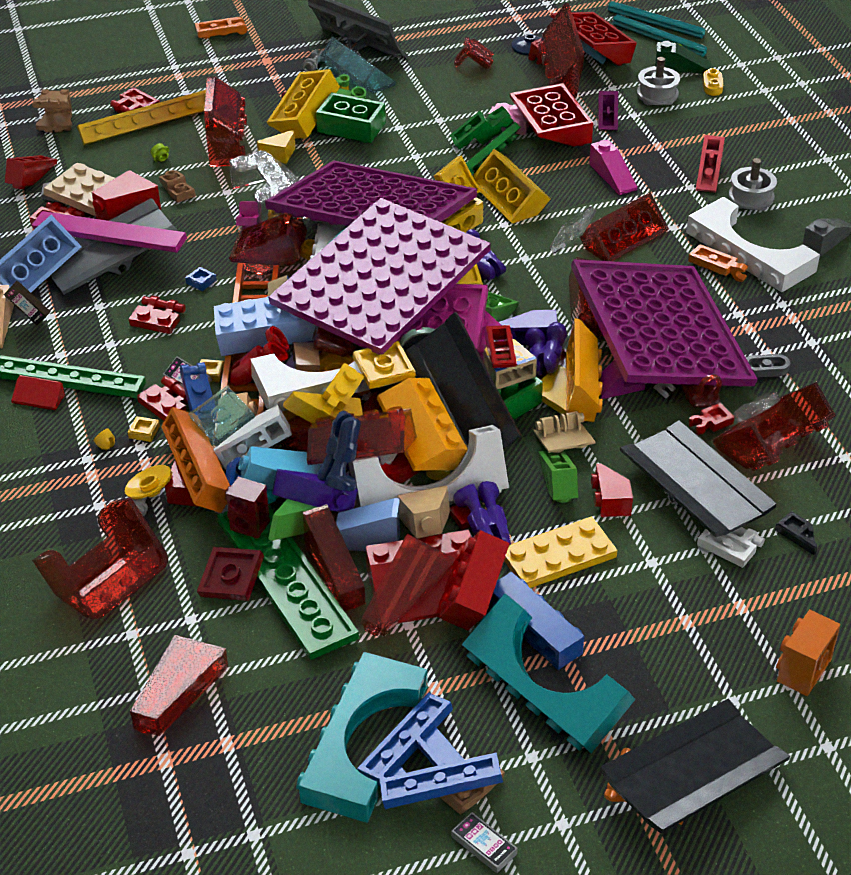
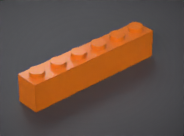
(196, 461)

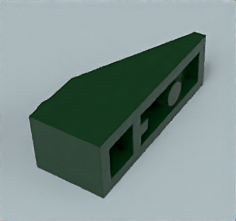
(681, 59)

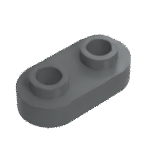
(769, 365)

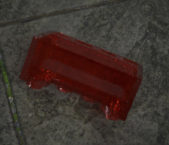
(224, 122)
(762, 437)
(111, 568)

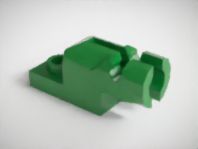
(482, 127)

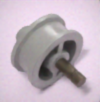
(658, 84)
(752, 187)

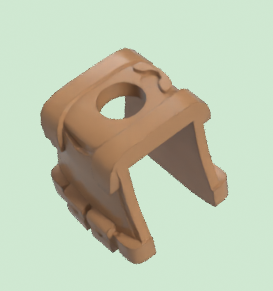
(57, 110)

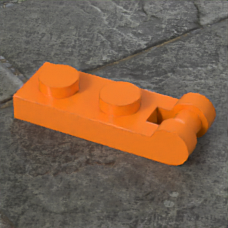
(221, 27)

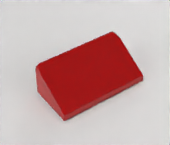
(38, 392)

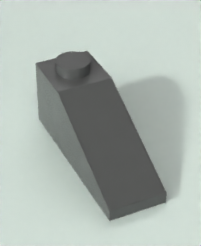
(825, 234)

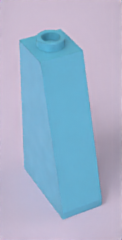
(262, 463)

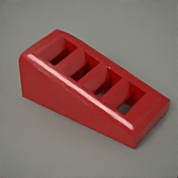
(500, 332)

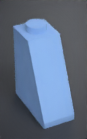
(370, 524)

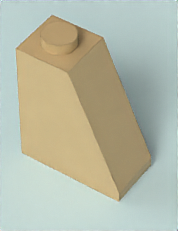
(425, 511)

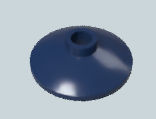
(522, 43)

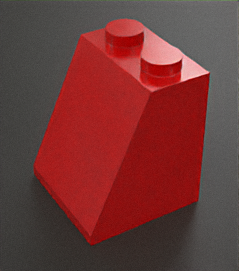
(122, 195)

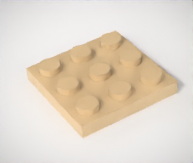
(76, 185)

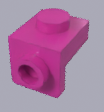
(248, 214)

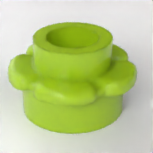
(159, 152)

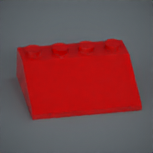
(603, 37)
(555, 114)
(381, 556)

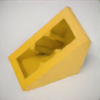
(279, 146)

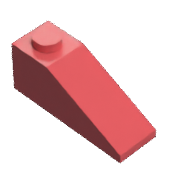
(710, 163)

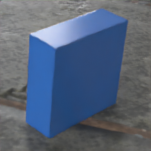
(200, 278)

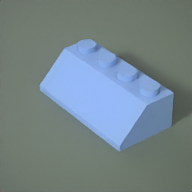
(38, 255)

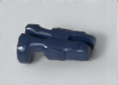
(340, 451)

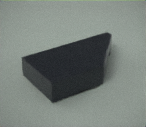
(798, 531)

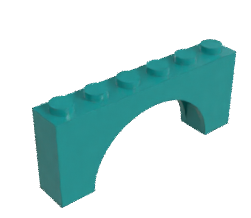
(581, 714)
(330, 777)

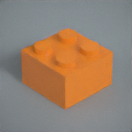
(807, 652)

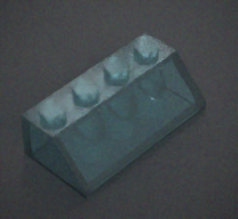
(355, 67)

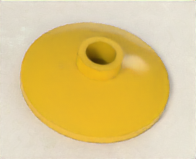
(148, 482)

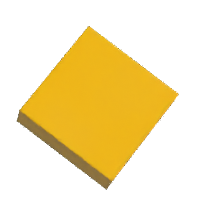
(214, 369)
(143, 429)

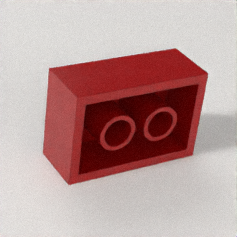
(473, 580)

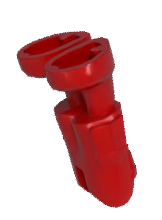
(277, 345)

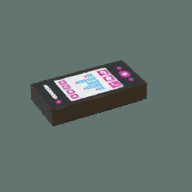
(26, 303)

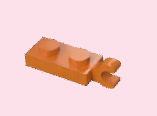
(718, 262)

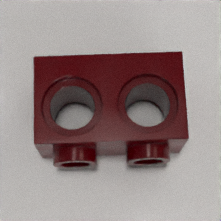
(247, 507)

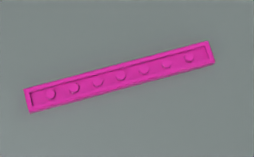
(117, 232)

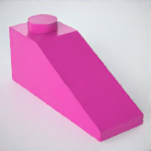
(611, 167)

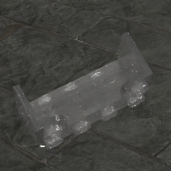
(258, 168)

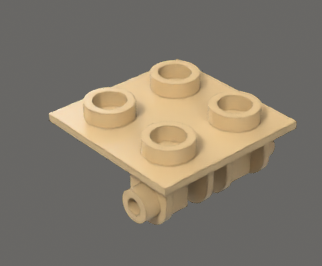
(563, 435)

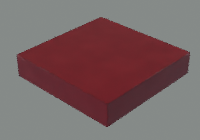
(230, 573)

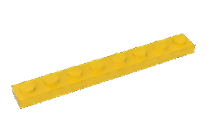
(142, 117)

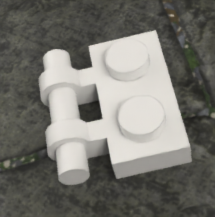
(735, 546)

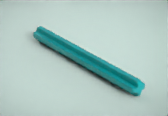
(656, 19)
(657, 34)

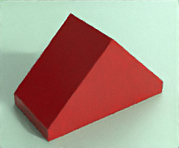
(177, 490)

